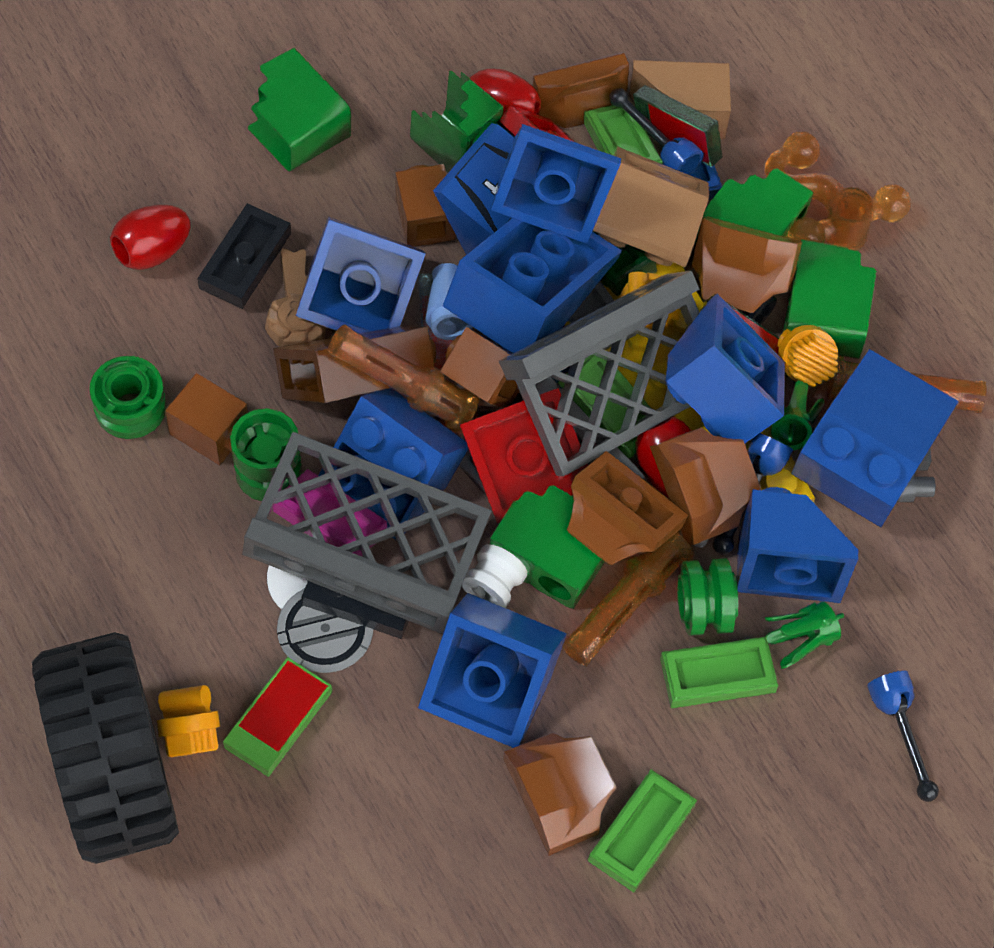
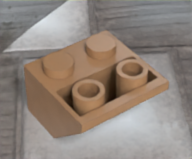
(653, 209)

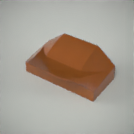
(580, 88)
(743, 263)
(707, 480)
(620, 512)
(561, 787)

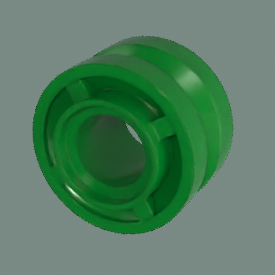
(122, 377)
(707, 596)

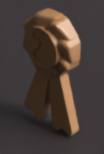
(281, 321)

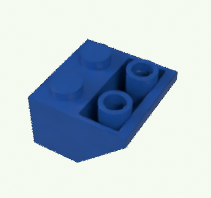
(401, 440)

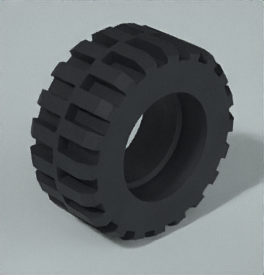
(104, 748)

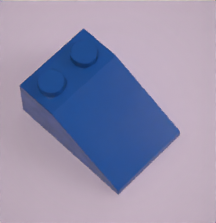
(526, 282)
(873, 437)

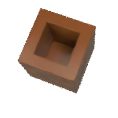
(418, 206)
(475, 365)
(205, 417)

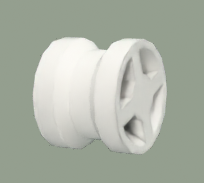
(495, 575)

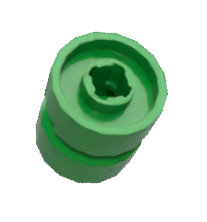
(257, 448)

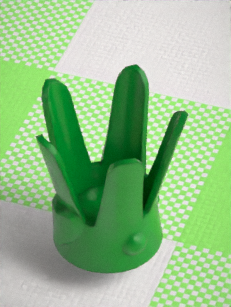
(796, 424)
(814, 621)

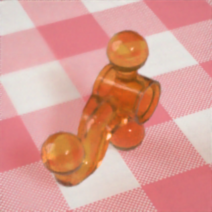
(848, 208)

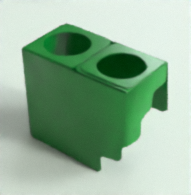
(298, 111)
(465, 118)
(761, 203)
(833, 294)
(539, 537)

